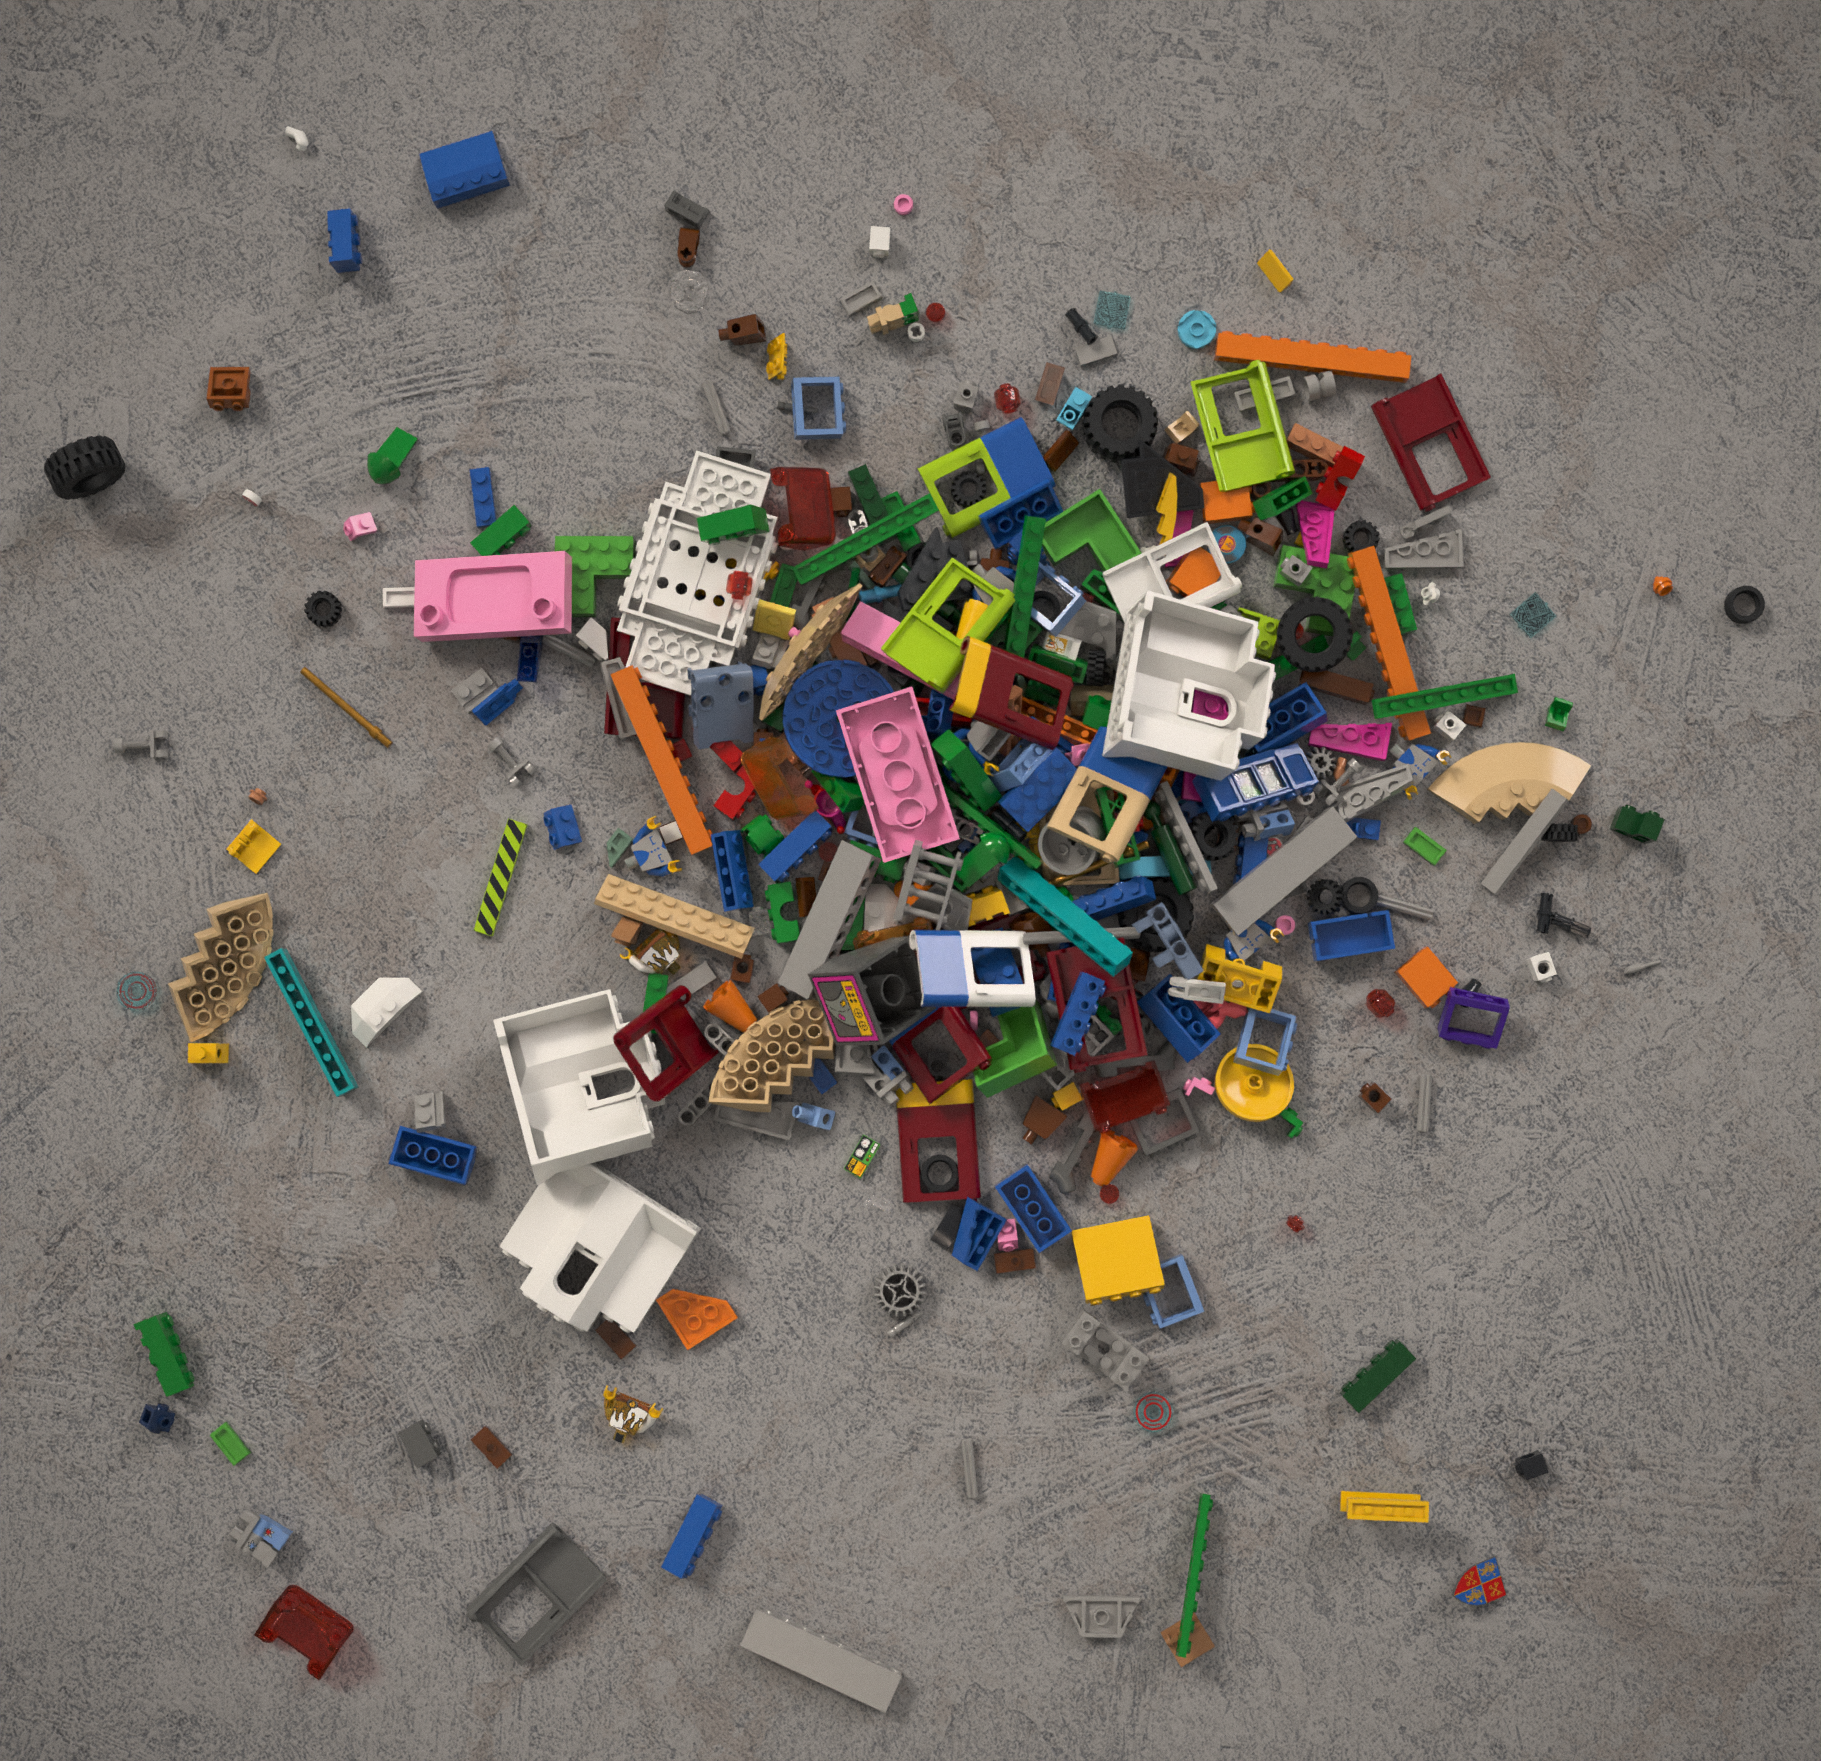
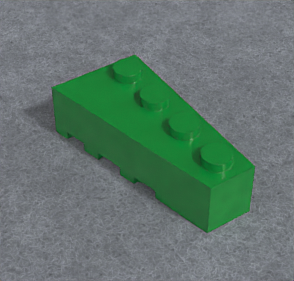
(966, 770)
(165, 1353)

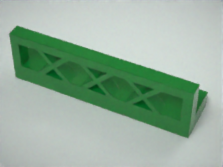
(1108, 821)

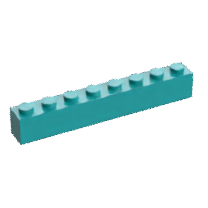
(1065, 916)
(311, 1022)

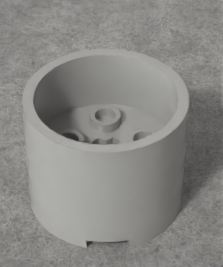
(1067, 855)

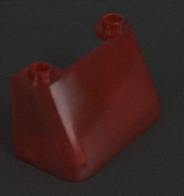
(808, 507)
(1125, 1097)
(307, 1628)

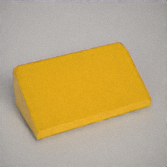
(1275, 271)

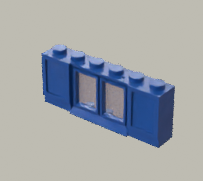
(1257, 782)

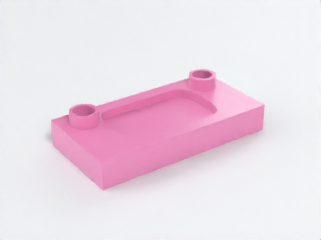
(493, 596)
(897, 774)

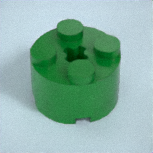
(762, 835)

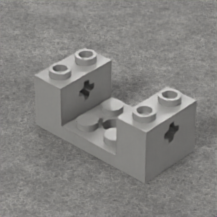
(1095, 1039)
(1119, 1363)

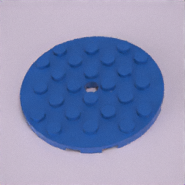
(811, 712)

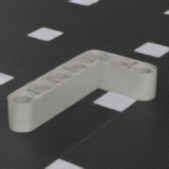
(705, 1091)

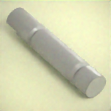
(905, 1323)

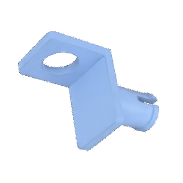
(813, 1115)

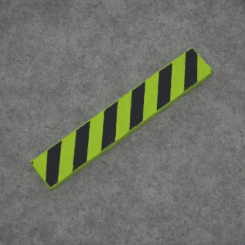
(500, 877)

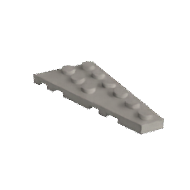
(1172, 815)

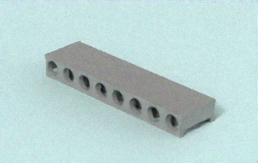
(1283, 870)
(828, 916)
(821, 1659)

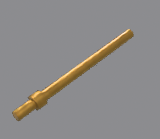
(374, 731)
(1128, 852)

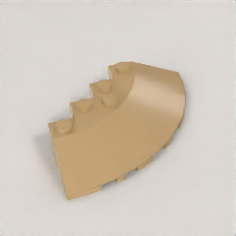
(806, 648)
(1508, 778)
(227, 961)
(771, 1055)

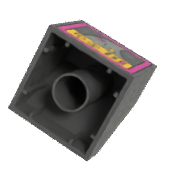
(870, 992)

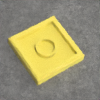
(774, 619)

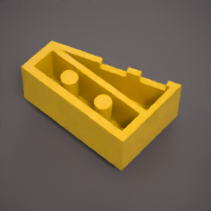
(987, 904)

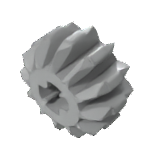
(1324, 760)

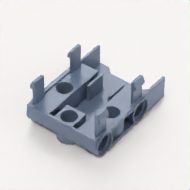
(722, 713)
(1173, 940)

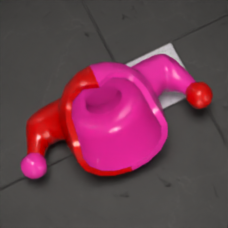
(827, 806)

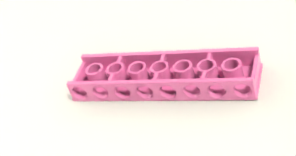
(871, 630)

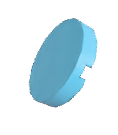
(1196, 329)

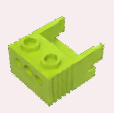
(1267, 632)

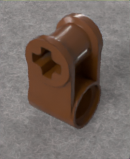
(688, 244)

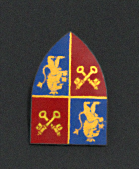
(1480, 1583)

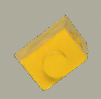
(208, 1053)

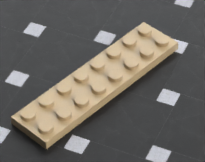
(674, 916)

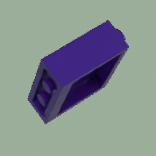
(1478, 1001)

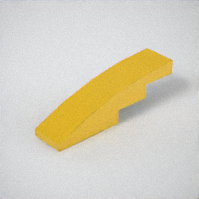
(1168, 507)

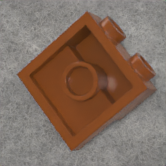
(229, 388)

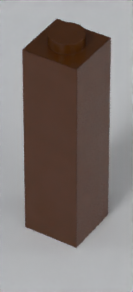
(1338, 686)

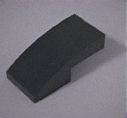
(948, 1227)

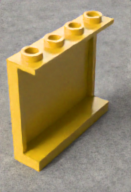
(1118, 1260)

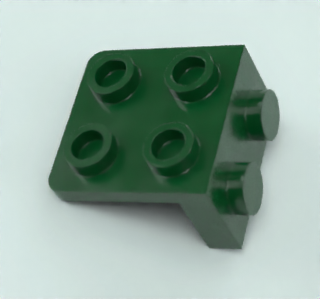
(1042, 692)

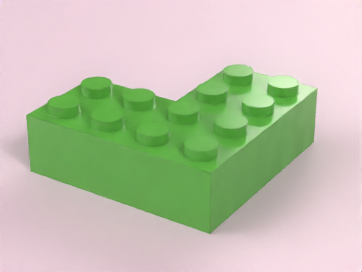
(1092, 525)
(595, 559)
(1329, 583)
(1020, 1054)

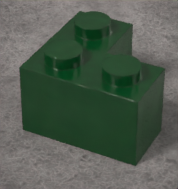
(1638, 826)

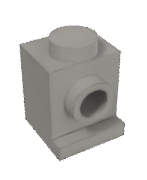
(966, 403)
(1295, 577)

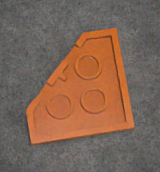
(695, 1315)

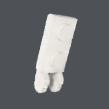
(1197, 990)

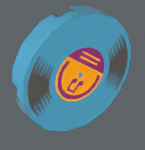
(1230, 541)

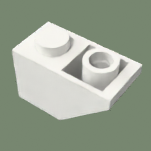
(596, 638)

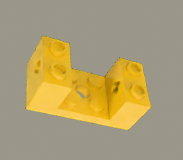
(1258, 986)

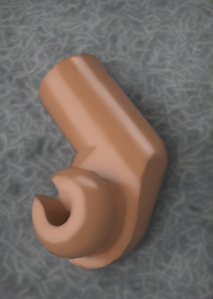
(1340, 769)

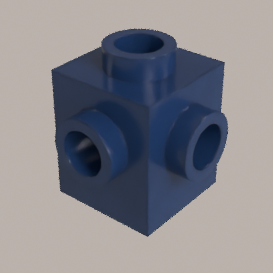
(157, 1418)

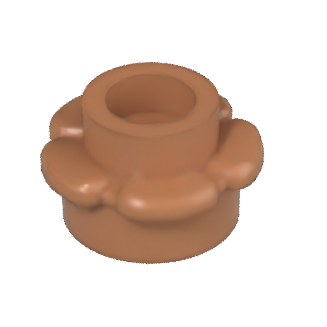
(257, 796)

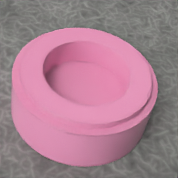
(903, 204)
(1285, 924)
(974, 1019)

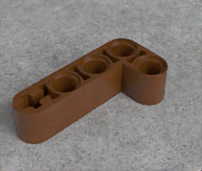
(1312, 476)

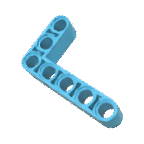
(1148, 867)

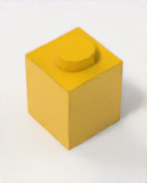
(1066, 1096)

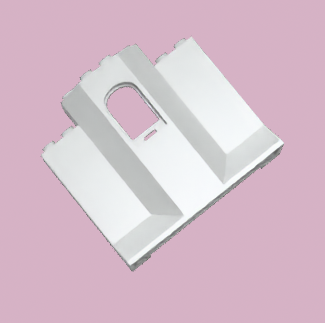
(1170, 652)
(549, 1063)
(628, 1231)

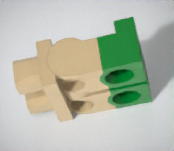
(894, 316)

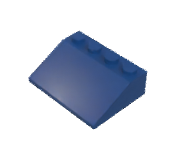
(464, 169)

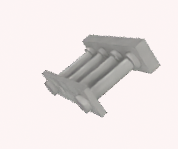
(914, 872)

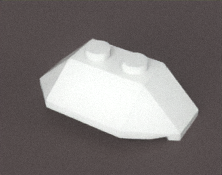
(879, 907)
(381, 1006)

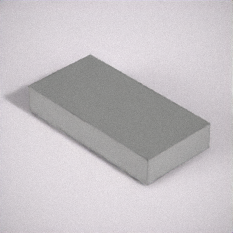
(861, 298)
(1097, 351)

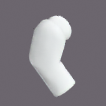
(299, 136)

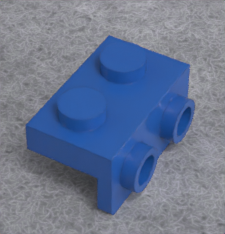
(562, 827)

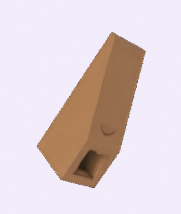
(627, 931)

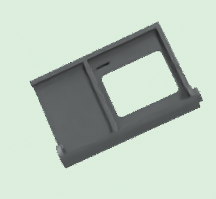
(558, 1571)

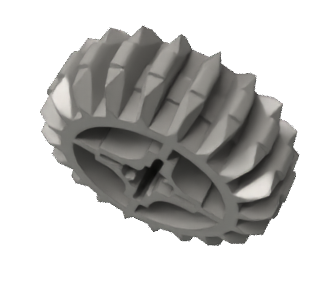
(906, 1274)

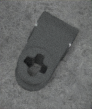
(954, 427)

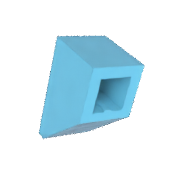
(1074, 408)

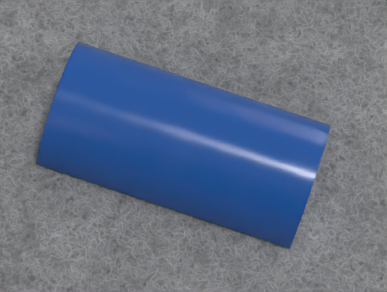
(1007, 518)
(433, 1155)

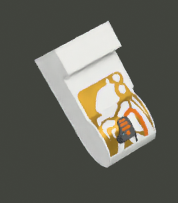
(1062, 645)

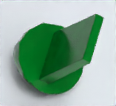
(385, 463)
(985, 856)

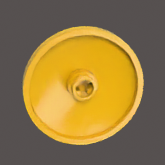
(1251, 1092)

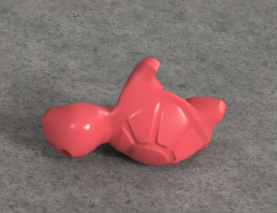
(1217, 1012)

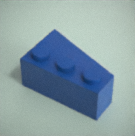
(344, 240)
(976, 1233)

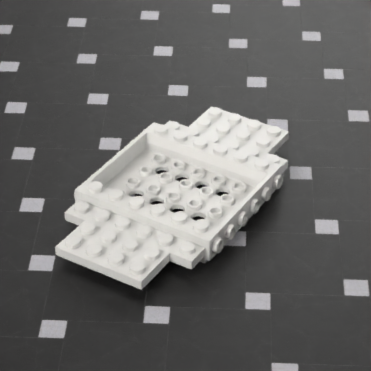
(678, 629)

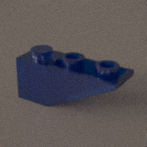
(529, 658)

